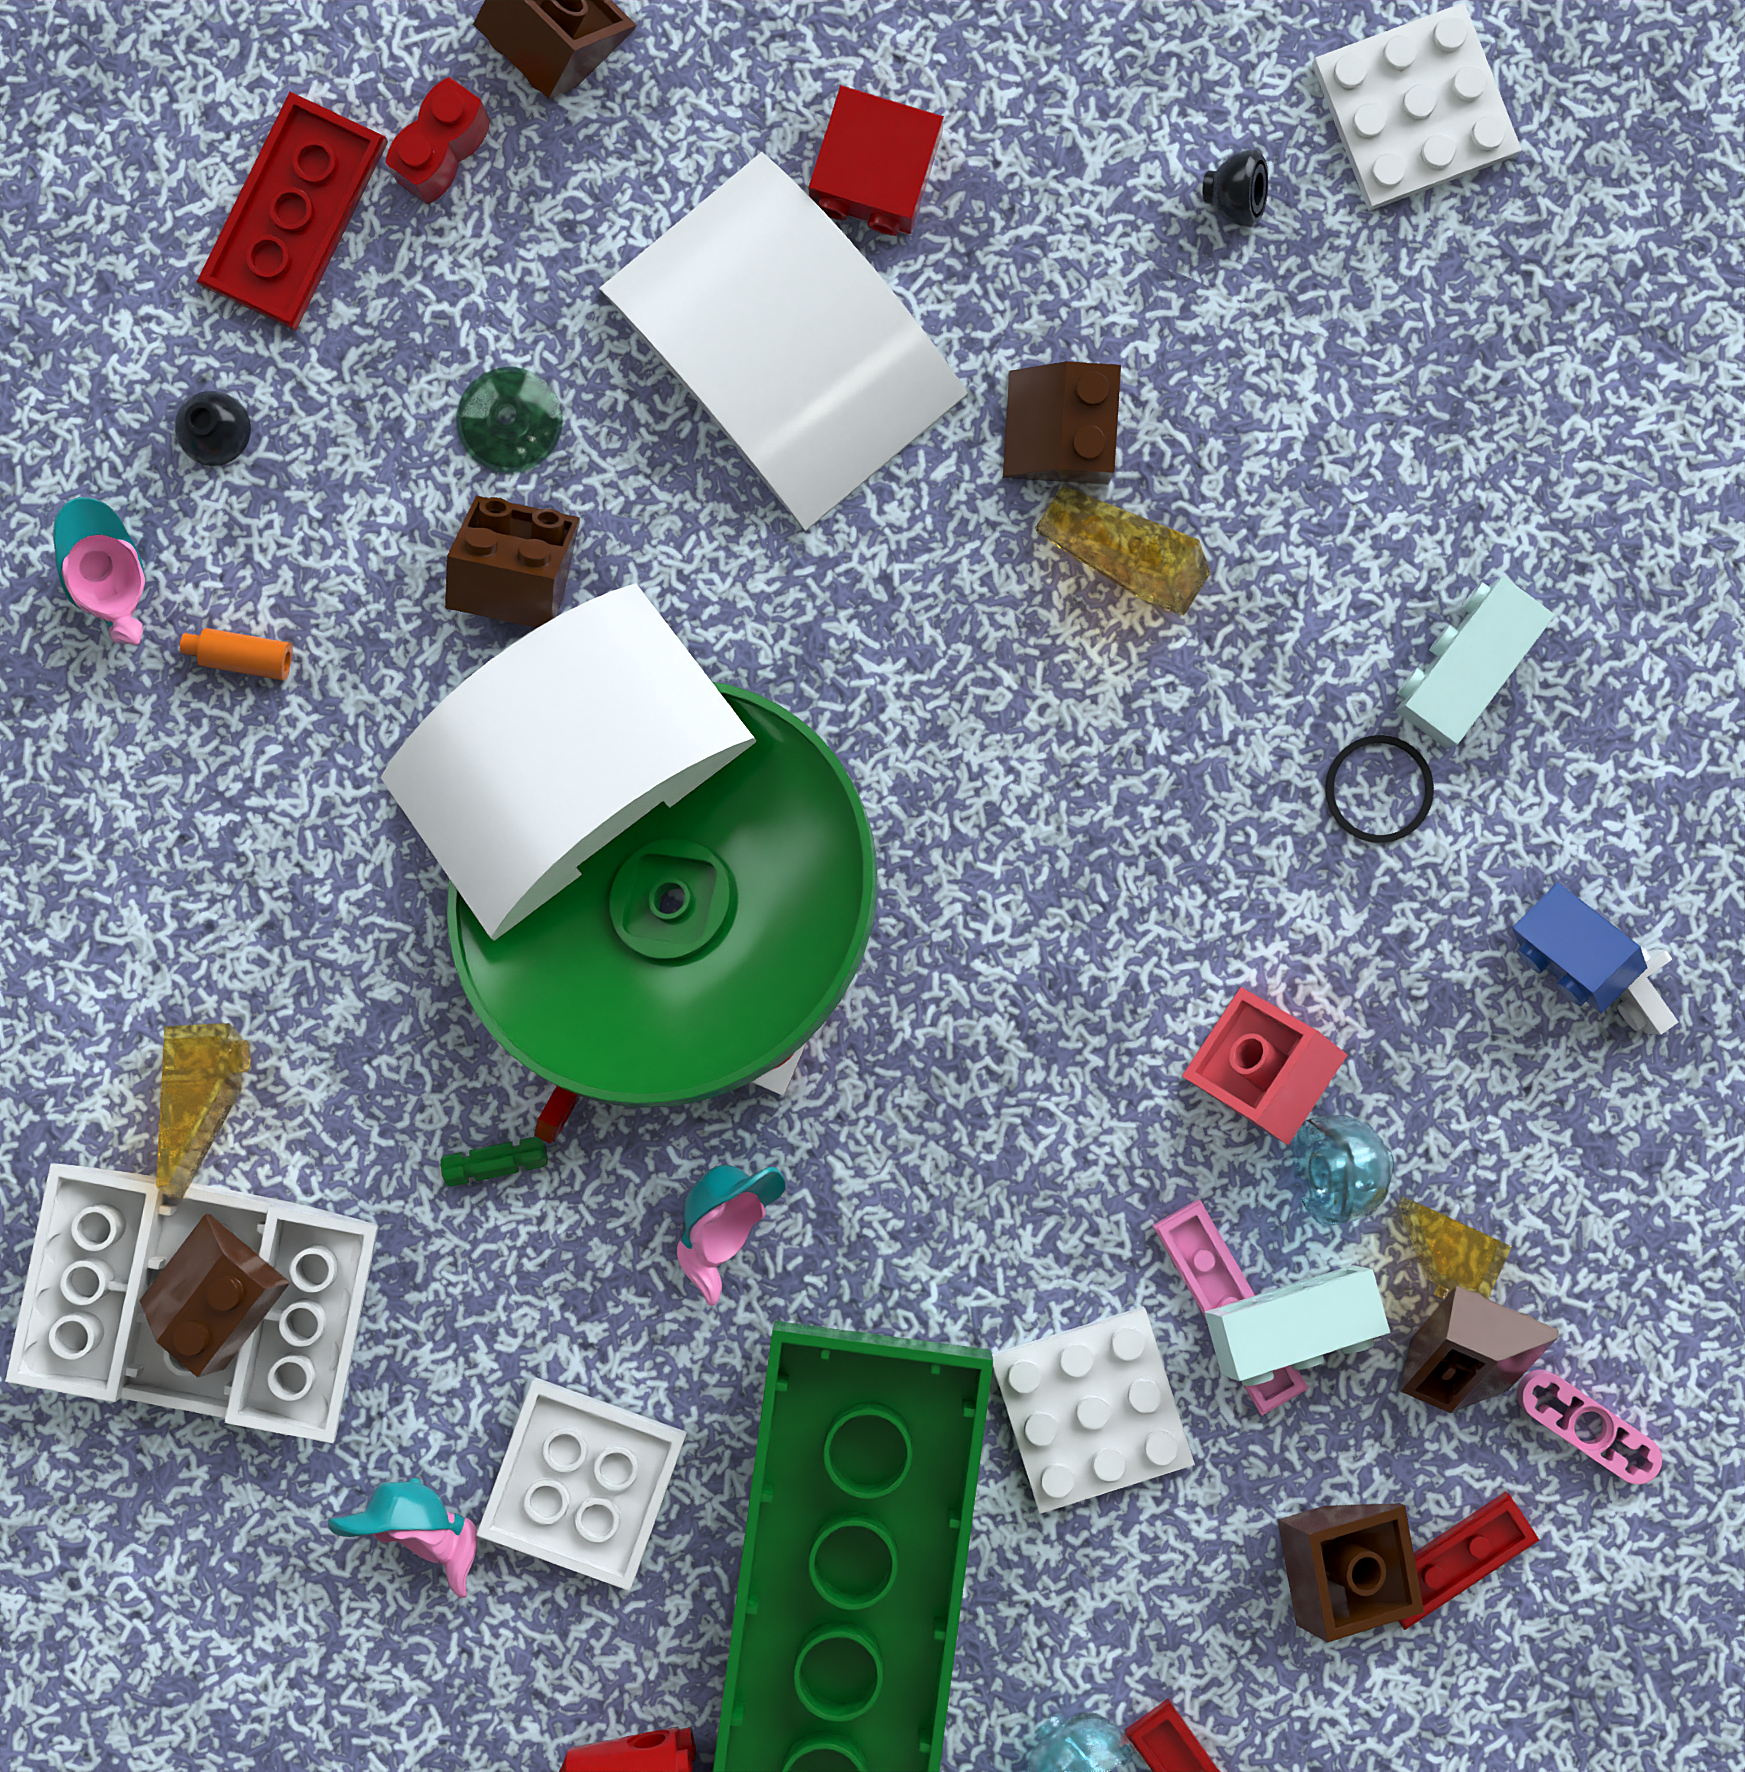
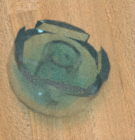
(1344, 1167)
(1080, 1745)

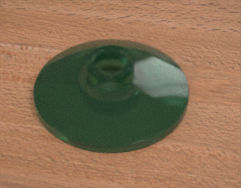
(517, 444)

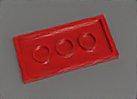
(292, 211)

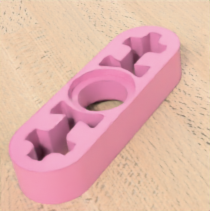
(1610, 1423)

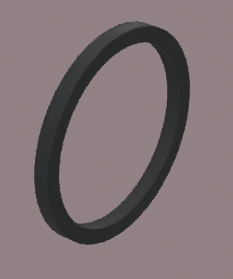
(1428, 779)

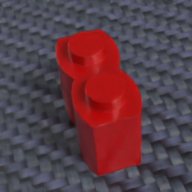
(447, 131)

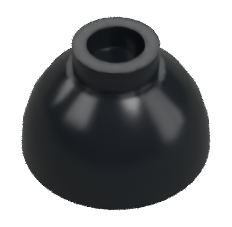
(1239, 188)
(212, 428)

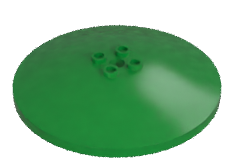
(728, 986)

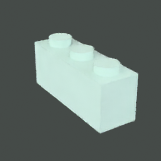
(1472, 661)
(1297, 1324)

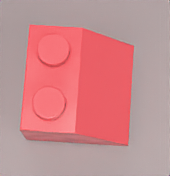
(1265, 1065)

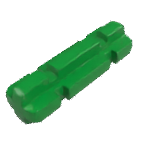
(493, 1161)

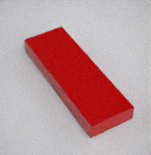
(1470, 1553)

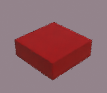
(555, 1114)

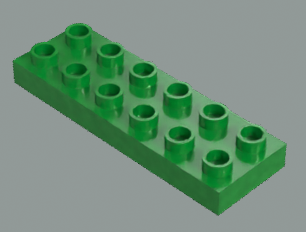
(853, 1553)

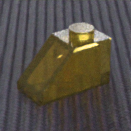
(1451, 1251)

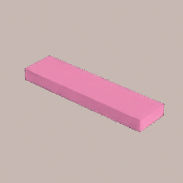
(1218, 1281)

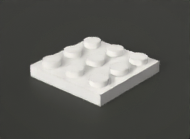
(1416, 106)
(1092, 1409)
(581, 1483)

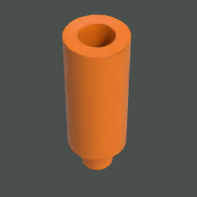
(239, 653)

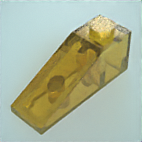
(1127, 549)
(197, 1092)

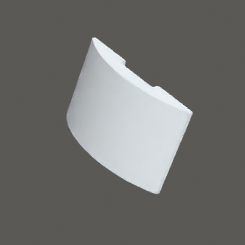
(786, 339)
(560, 752)
(109, 1239)

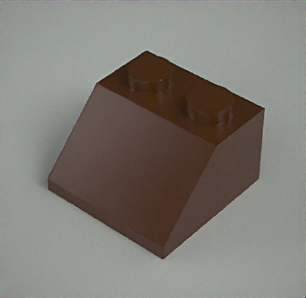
(554, 39)
(1062, 422)
(210, 1298)
(1350, 1568)

